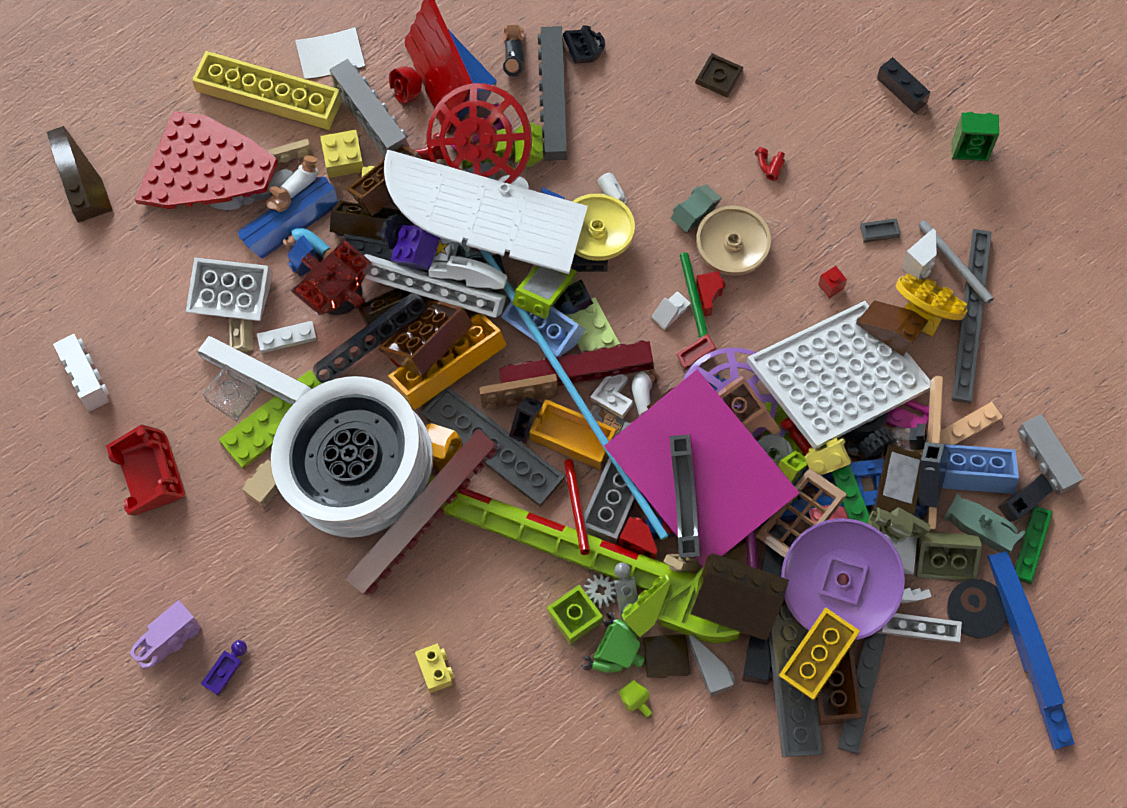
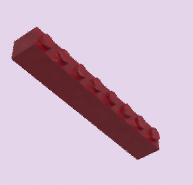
(587, 365)

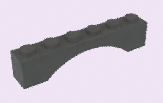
(685, 496)

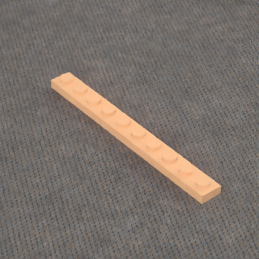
(959, 431)

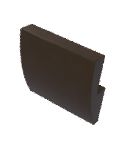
(666, 656)

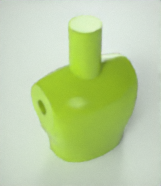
(634, 697)

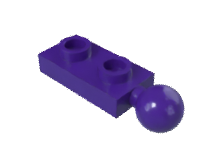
(224, 668)

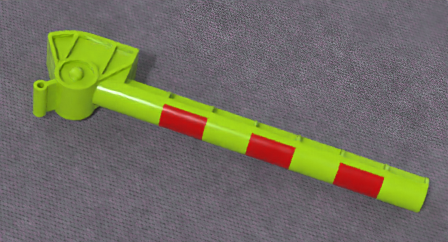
(603, 557)

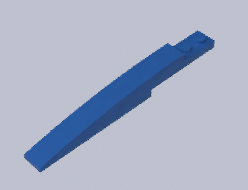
(1031, 650)

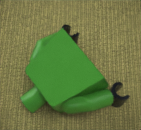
(616, 649)

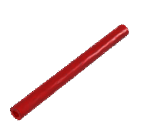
(576, 507)

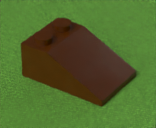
(892, 325)

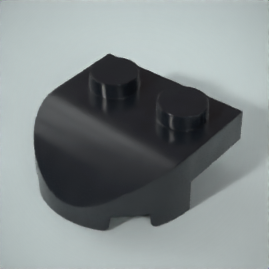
(584, 44)
(573, 299)

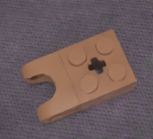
(752, 411)

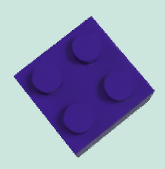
(415, 248)

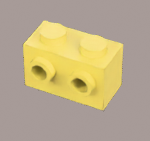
(434, 668)

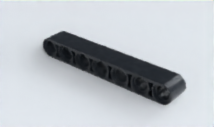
(374, 329)

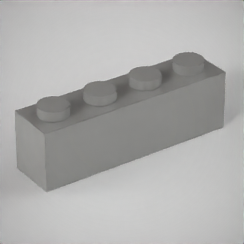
(1049, 454)

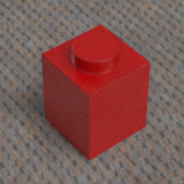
(832, 281)

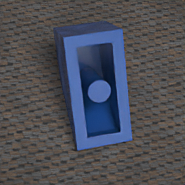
(296, 254)

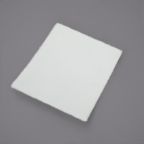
(326, 51)

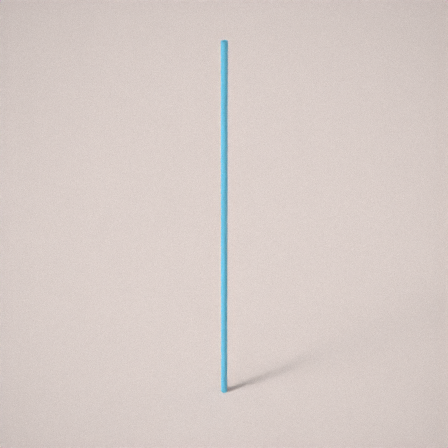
(579, 402)

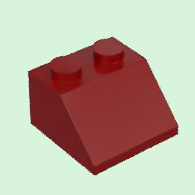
(638, 538)

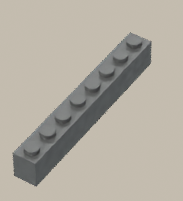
(553, 93)

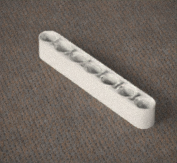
(258, 372)

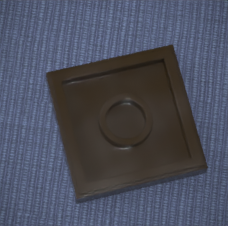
(719, 75)

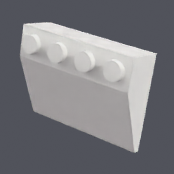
(228, 289)

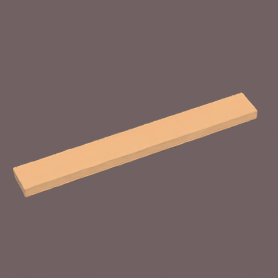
(934, 430)

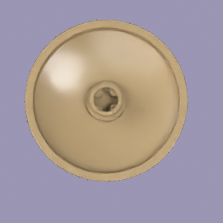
(733, 240)

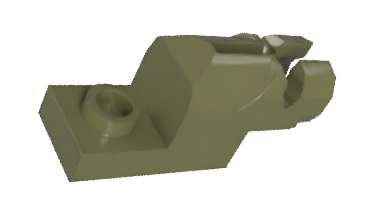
(898, 524)

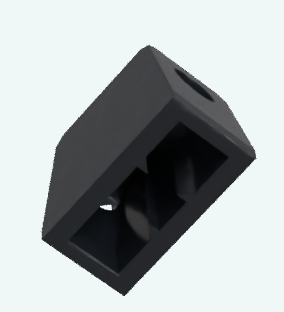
(525, 413)

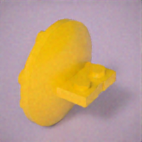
(930, 302)

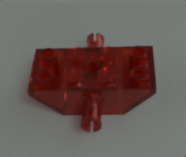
(333, 279)

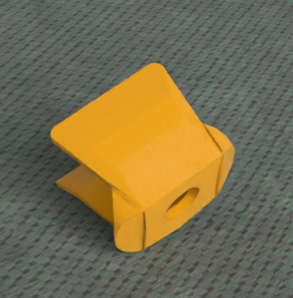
(444, 444)

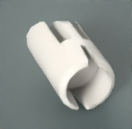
(611, 187)

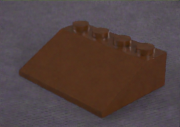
(427, 336)

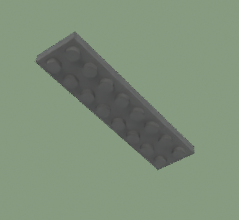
(513, 460)
(795, 711)

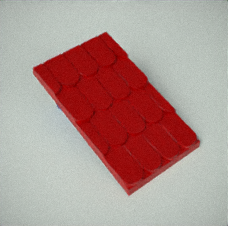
(444, 61)

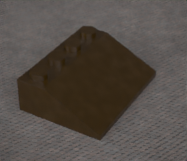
(738, 596)

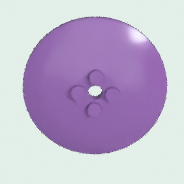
(851, 549)

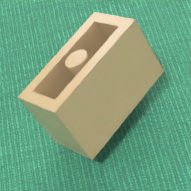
(261, 486)

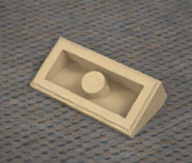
(241, 334)

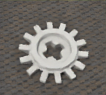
(597, 597)

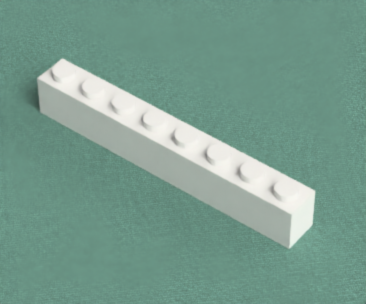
(438, 289)

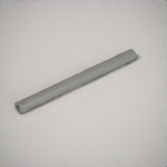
(958, 264)

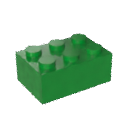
(975, 136)

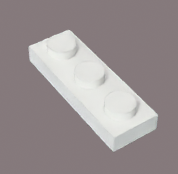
(286, 337)

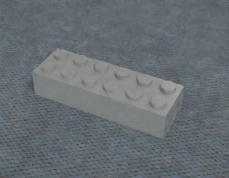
(367, 108)
(609, 505)

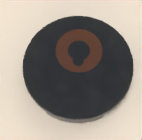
(977, 607)

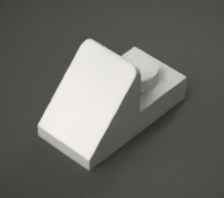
(670, 310)

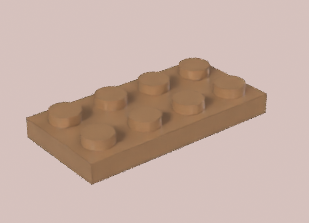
(516, 391)

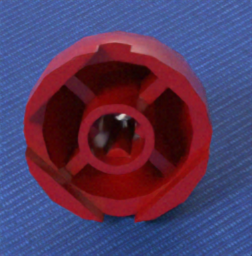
(406, 83)

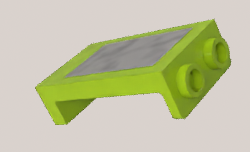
(542, 290)

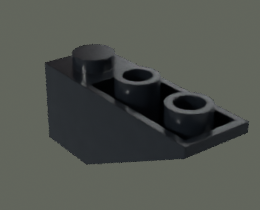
(932, 473)
(1025, 498)

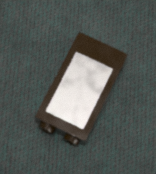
(898, 480)

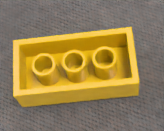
(819, 654)

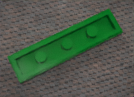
(1032, 544)

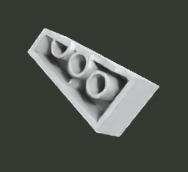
(81, 372)

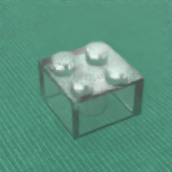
(231, 392)

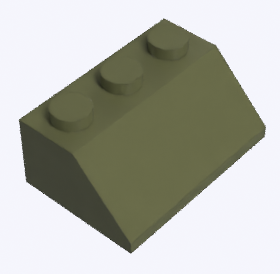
(948, 556)

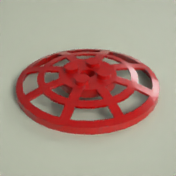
(484, 129)

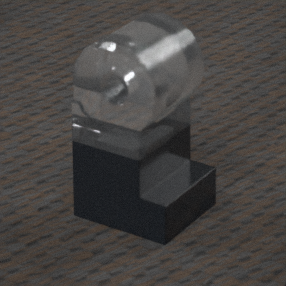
(910, 437)

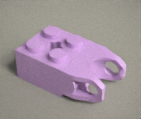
(165, 635)

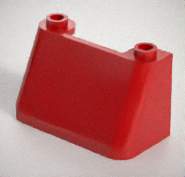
(147, 469)

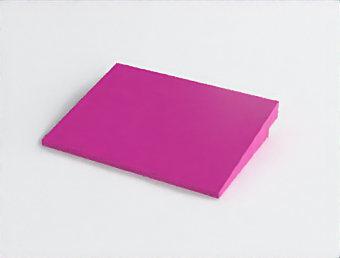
(732, 472)

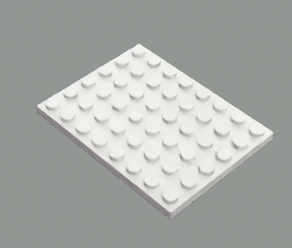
(837, 376)

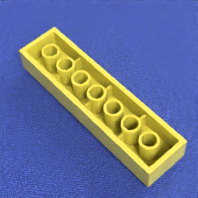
(267, 90)

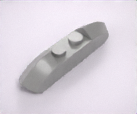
(278, 180)

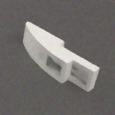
(475, 272)

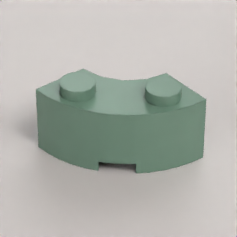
(690, 212)

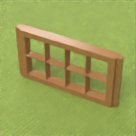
(824, 486)

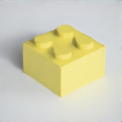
(342, 153)

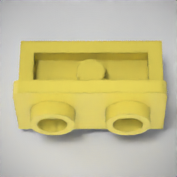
(828, 457)

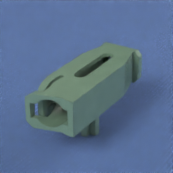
(977, 520)

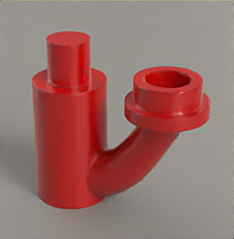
(773, 171)

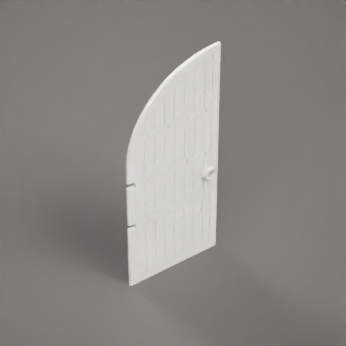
(485, 211)

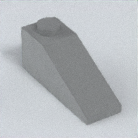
(712, 670)

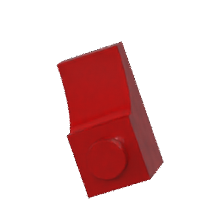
(709, 288)

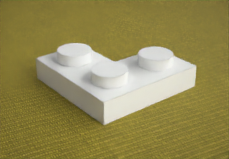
(609, 396)

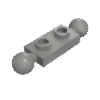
(625, 587)

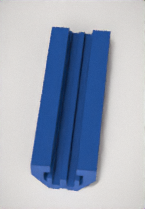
(272, 227)

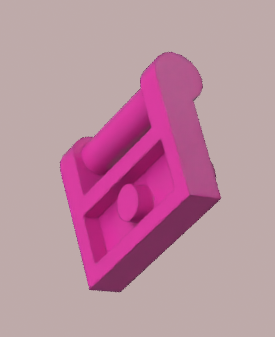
(901, 418)

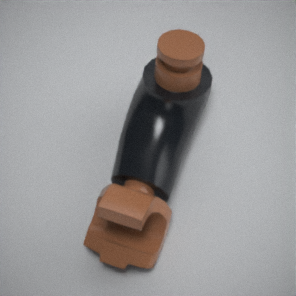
(514, 51)

